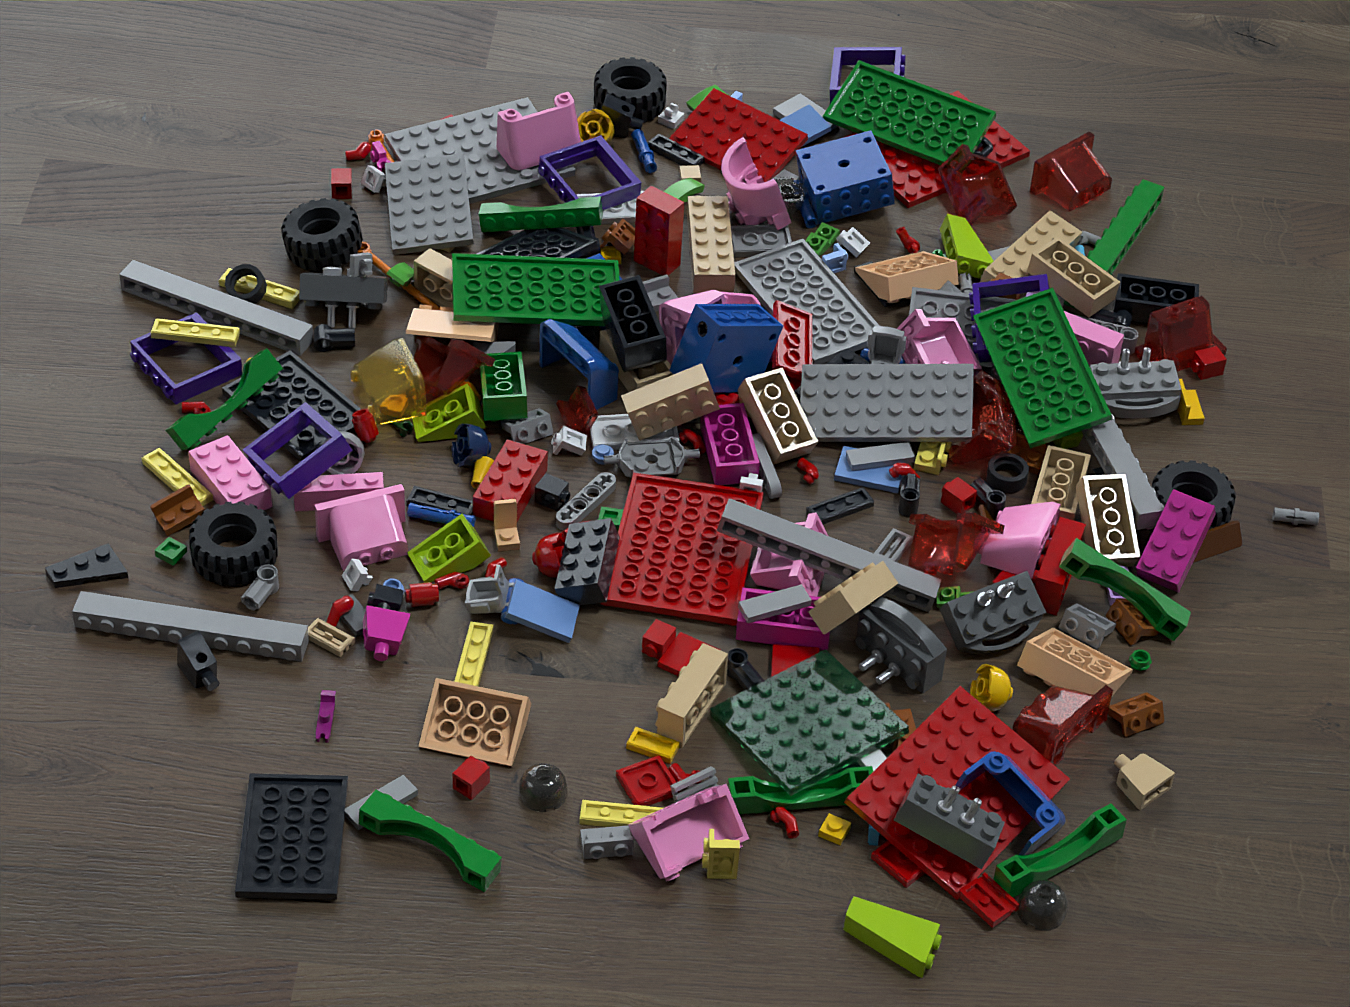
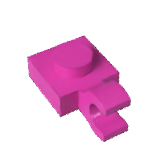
(378, 155)

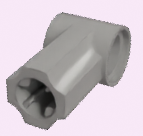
(263, 586)

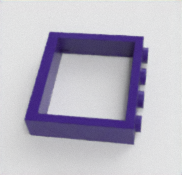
(869, 55)
(597, 146)
(1000, 288)
(228, 370)
(308, 468)

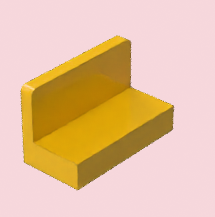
(1189, 407)

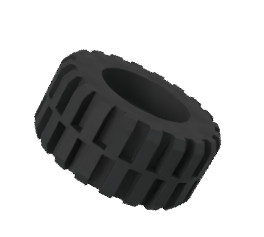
(634, 83)
(321, 234)
(1199, 482)
(229, 523)

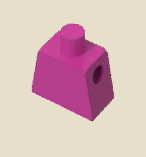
(383, 631)

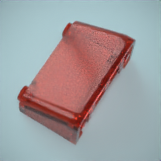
(991, 424)

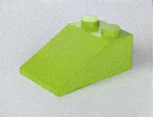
(447, 413)
(449, 550)

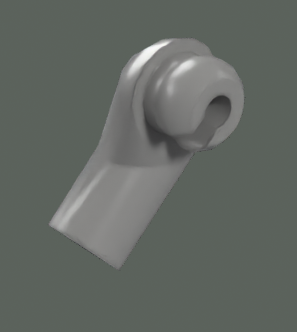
(1087, 237)

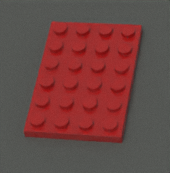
(724, 120)

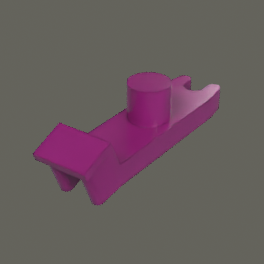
(326, 715)

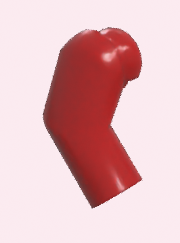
(909, 243)
(810, 469)
(491, 567)
(339, 608)
(678, 773)

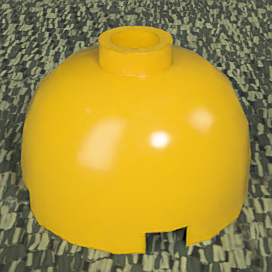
(594, 124)
(992, 687)

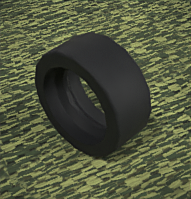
(241, 271)
(1007, 461)

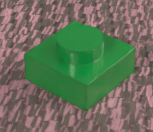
(613, 513)
(170, 551)

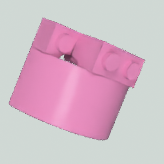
(748, 193)

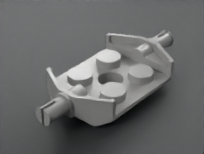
(668, 458)

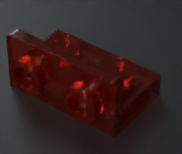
(579, 411)

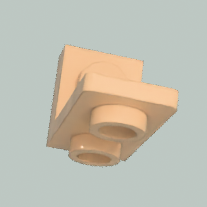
(506, 525)

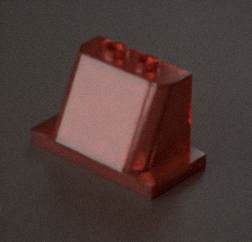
(1071, 174)
(976, 185)
(1179, 332)
(447, 366)
(949, 544)
(1059, 717)

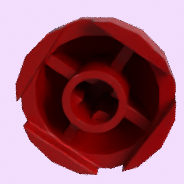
(549, 554)

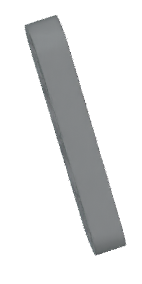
(766, 469)
(582, 498)

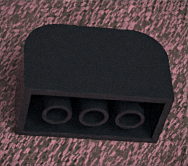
(632, 324)

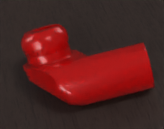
(359, 153)
(195, 407)
(694, 438)
(901, 469)
(452, 579)
(788, 819)

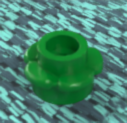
(1140, 660)

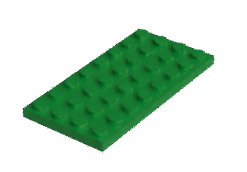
(907, 114)
(529, 288)
(1042, 368)

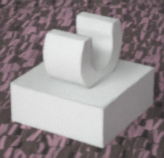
(671, 116)
(373, 179)
(751, 483)
(356, 575)

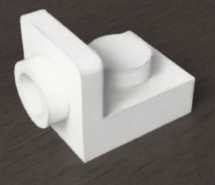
(853, 241)
(569, 440)

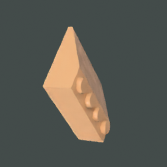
(896, 276)
(440, 324)
(1071, 663)
(475, 722)

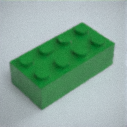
(504, 387)

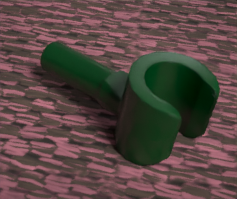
(403, 427)

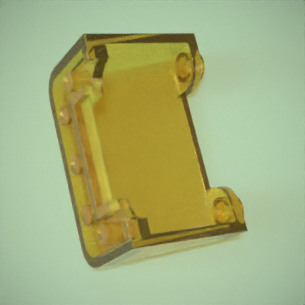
(391, 383)

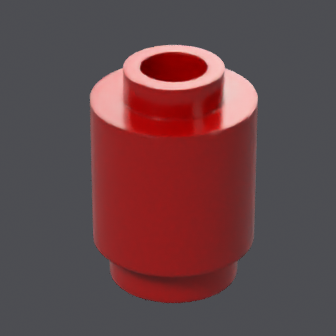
(365, 425)
(422, 594)

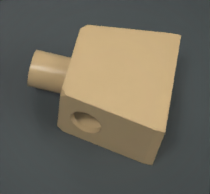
(1143, 779)

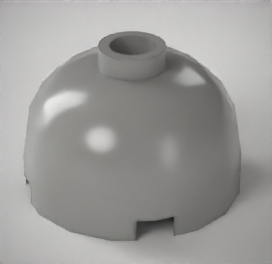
(353, 460)

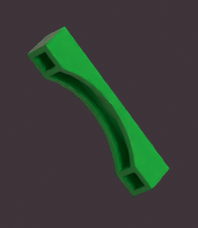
(505, 217)
(256, 372)
(1161, 611)
(758, 796)
(388, 816)
(1092, 835)

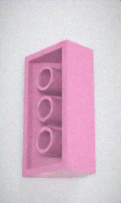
(334, 487)

